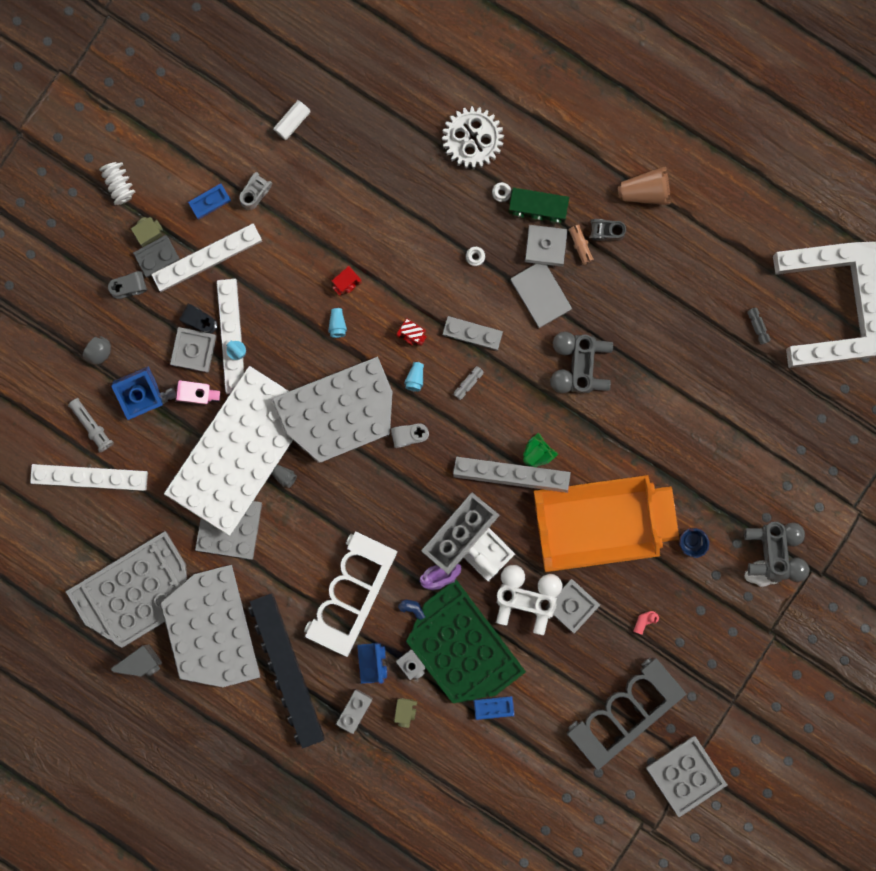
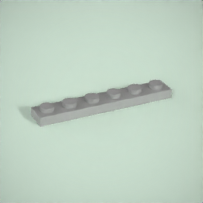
(512, 474)

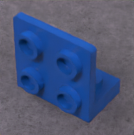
(371, 663)

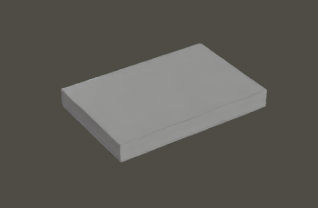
(541, 294)

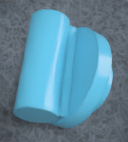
(236, 350)

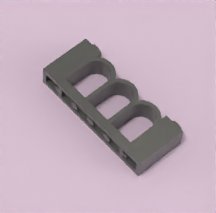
(662, 682)

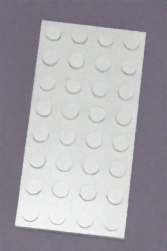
(233, 455)

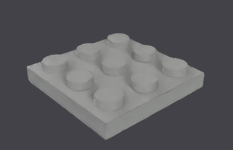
(241, 541)
(686, 776)

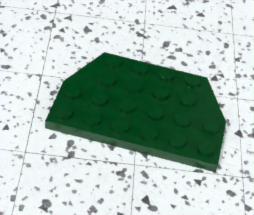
(462, 647)

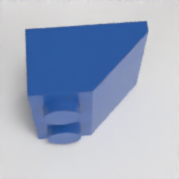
(137, 393)

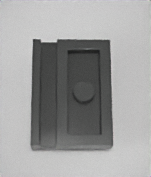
(156, 256)

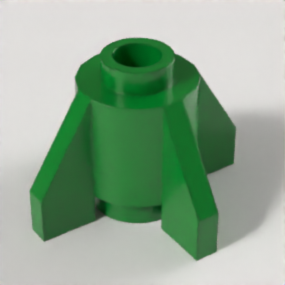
(538, 452)

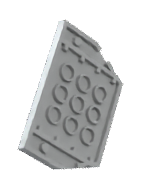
(338, 411)
(128, 594)
(210, 630)

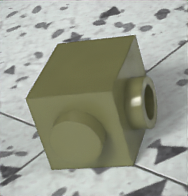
(147, 231)

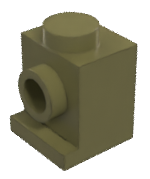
(405, 712)

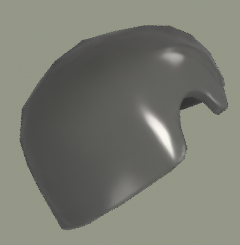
(97, 350)

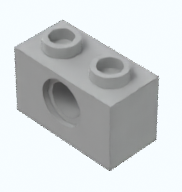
(354, 711)

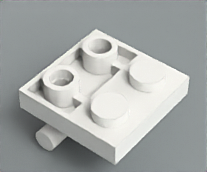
(489, 554)

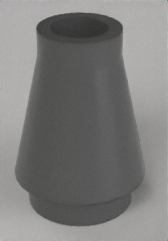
(284, 476)

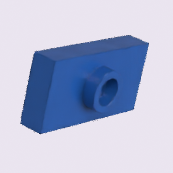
(494, 707)

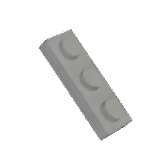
(472, 333)

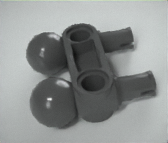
(581, 365)
(776, 552)

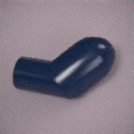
(411, 606)

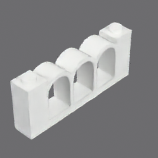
(331, 637)

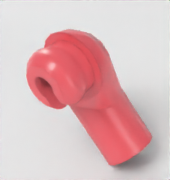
(645, 619)

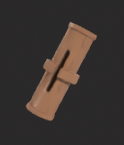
(581, 244)

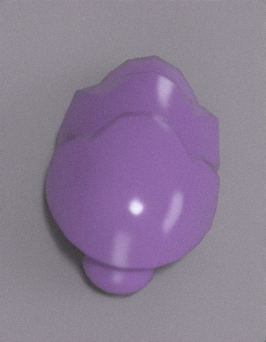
(437, 578)

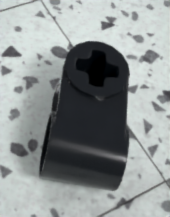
(196, 318)

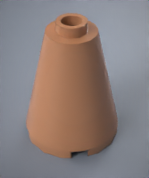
(647, 188)

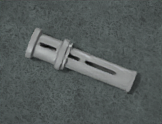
(95, 432)

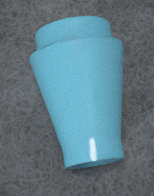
(337, 324)
(414, 380)

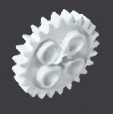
(487, 129)

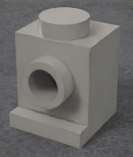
(411, 657)

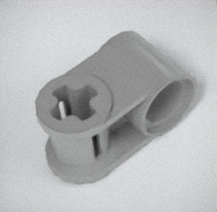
(257, 188)
(406, 435)

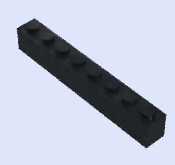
(287, 671)

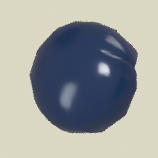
(694, 542)

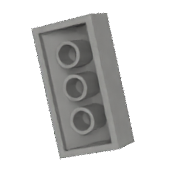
(460, 533)

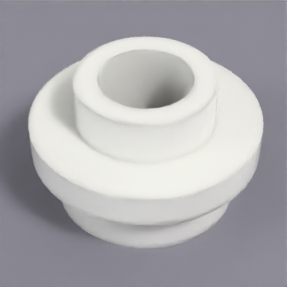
(501, 186)
(475, 250)

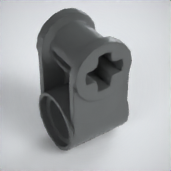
(605, 230)
(130, 285)

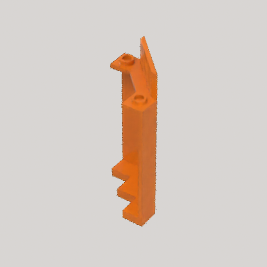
(604, 522)

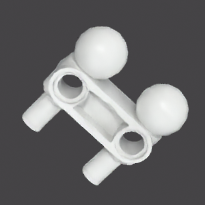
(548, 586)

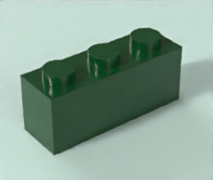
(538, 205)

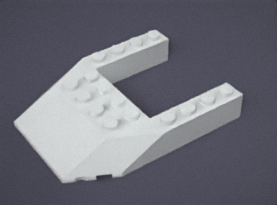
(863, 267)

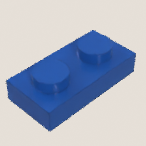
(209, 201)

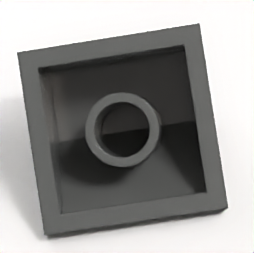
(140, 663)

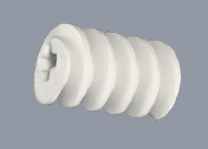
(116, 182)

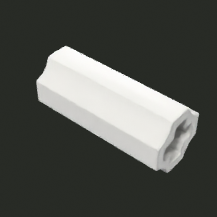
(291, 120)

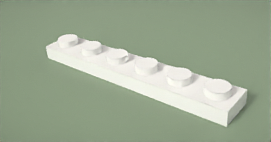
(206, 257)
(230, 330)
(89, 477)

